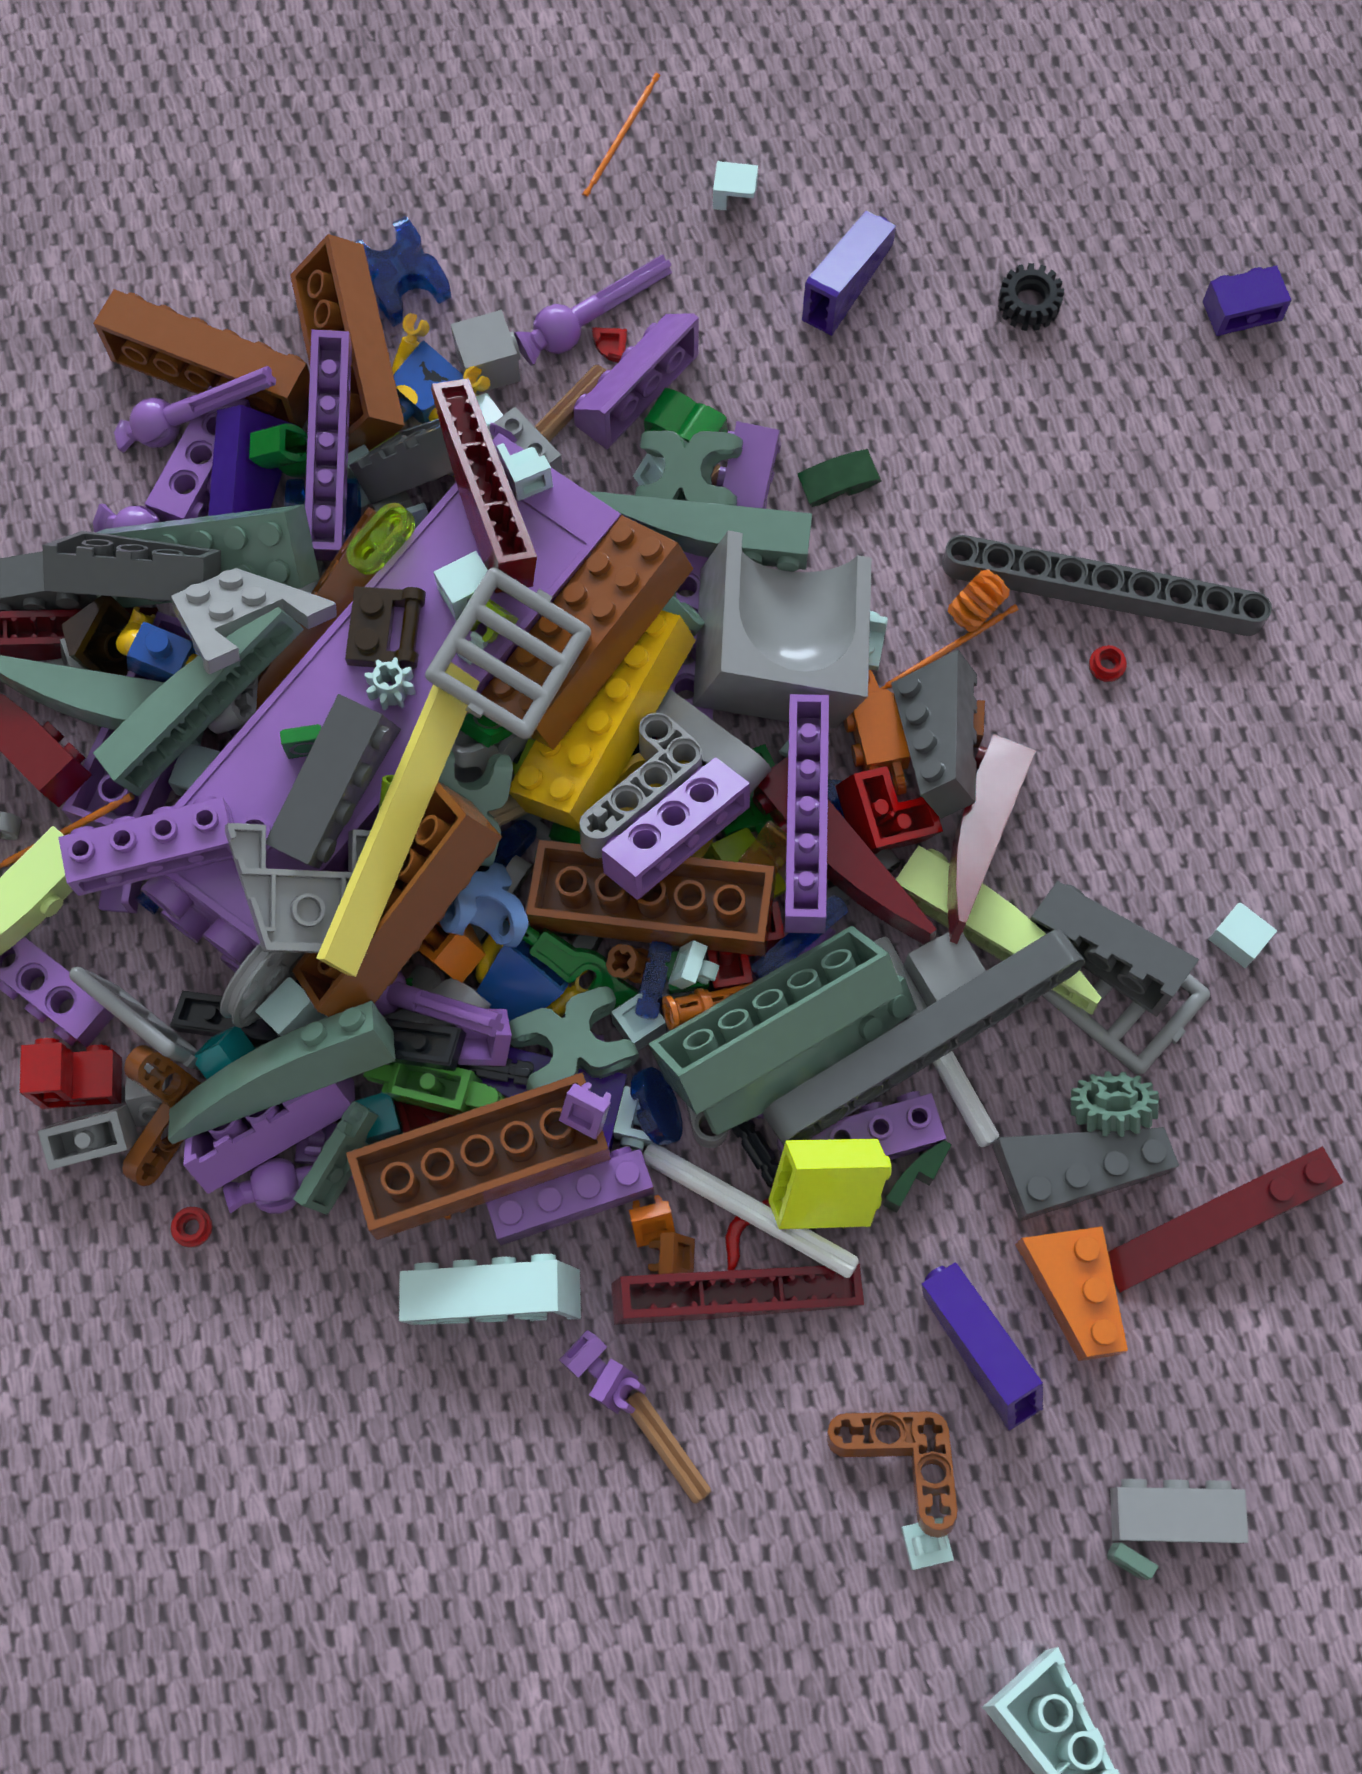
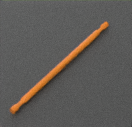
(620, 136)
(953, 645)
(79, 823)

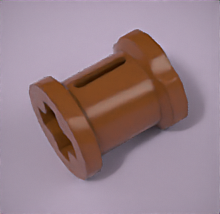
(628, 964)

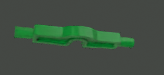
(572, 962)

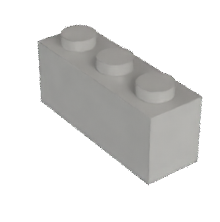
(1178, 1512)

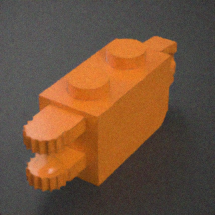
(879, 734)

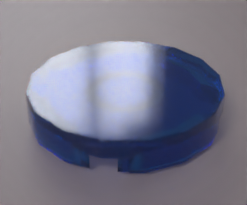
(659, 1109)

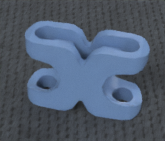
(487, 906)

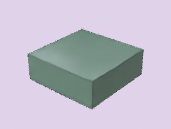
(1131, 1561)

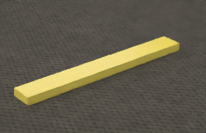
(395, 828)

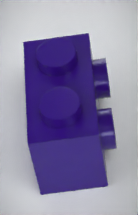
(1246, 300)

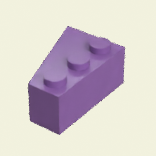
(752, 471)

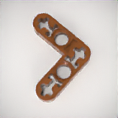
(180, 1086)
(910, 1443)

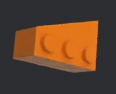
(452, 952)
(1079, 1288)

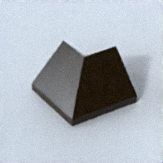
(93, 636)

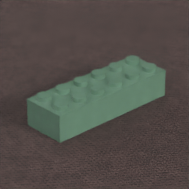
(262, 542)
(776, 1018)

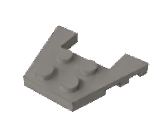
(234, 599)
(288, 905)

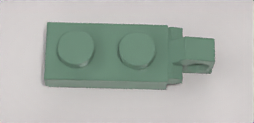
(331, 1169)

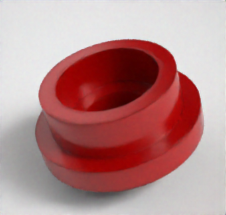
(1110, 653)
(182, 1218)

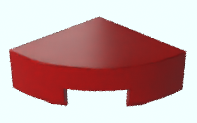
(610, 342)

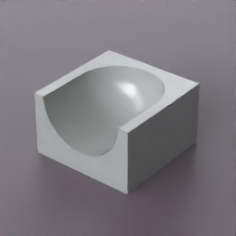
(781, 635)

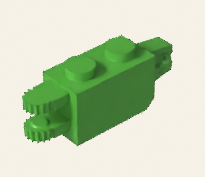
(434, 1088)

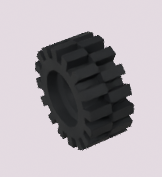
(1034, 280)

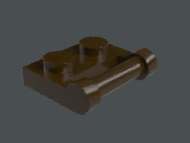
(372, 626)

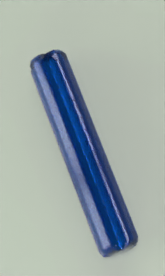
(795, 943)

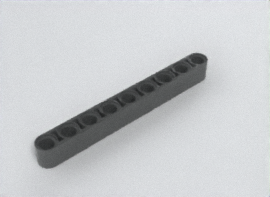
(1120, 578)
(924, 1038)

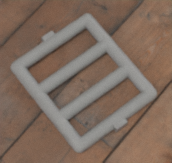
(456, 643)
(135, 1017)
(1111, 1038)

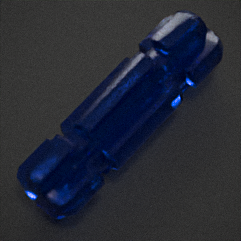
(653, 980)

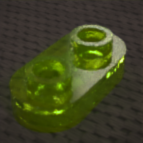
(380, 539)

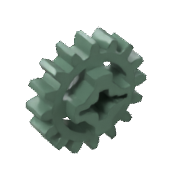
(1114, 1103)

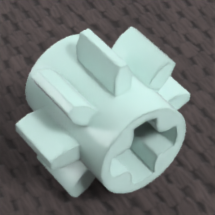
(391, 672)

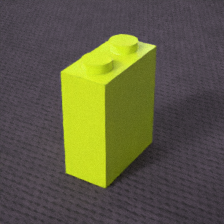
(829, 1183)

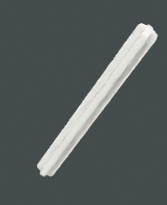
(949, 1068)
(749, 1209)

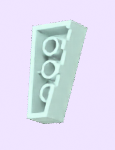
(489, 1291)
(1048, 1721)

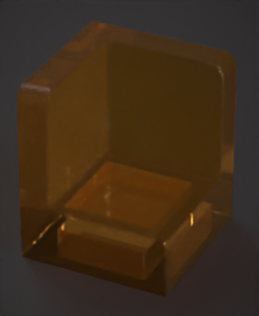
(768, 848)

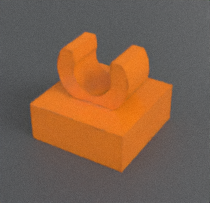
(651, 1220)

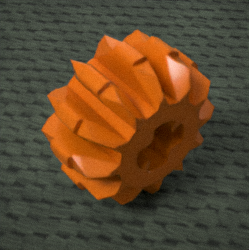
(978, 600)

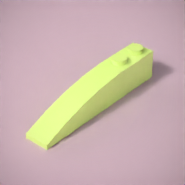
(32, 889)
(993, 921)

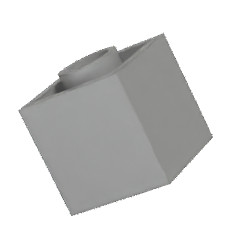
(489, 346)
(942, 967)

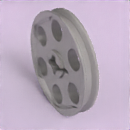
(255, 982)

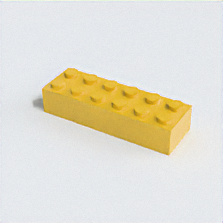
(601, 741)

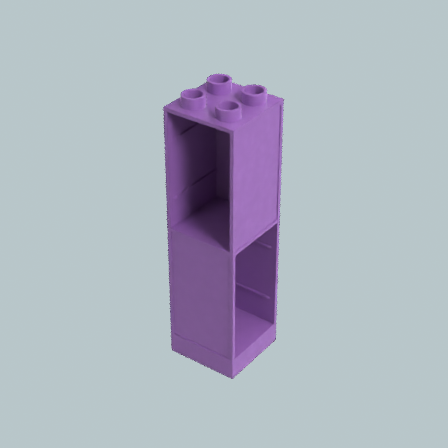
(253, 766)

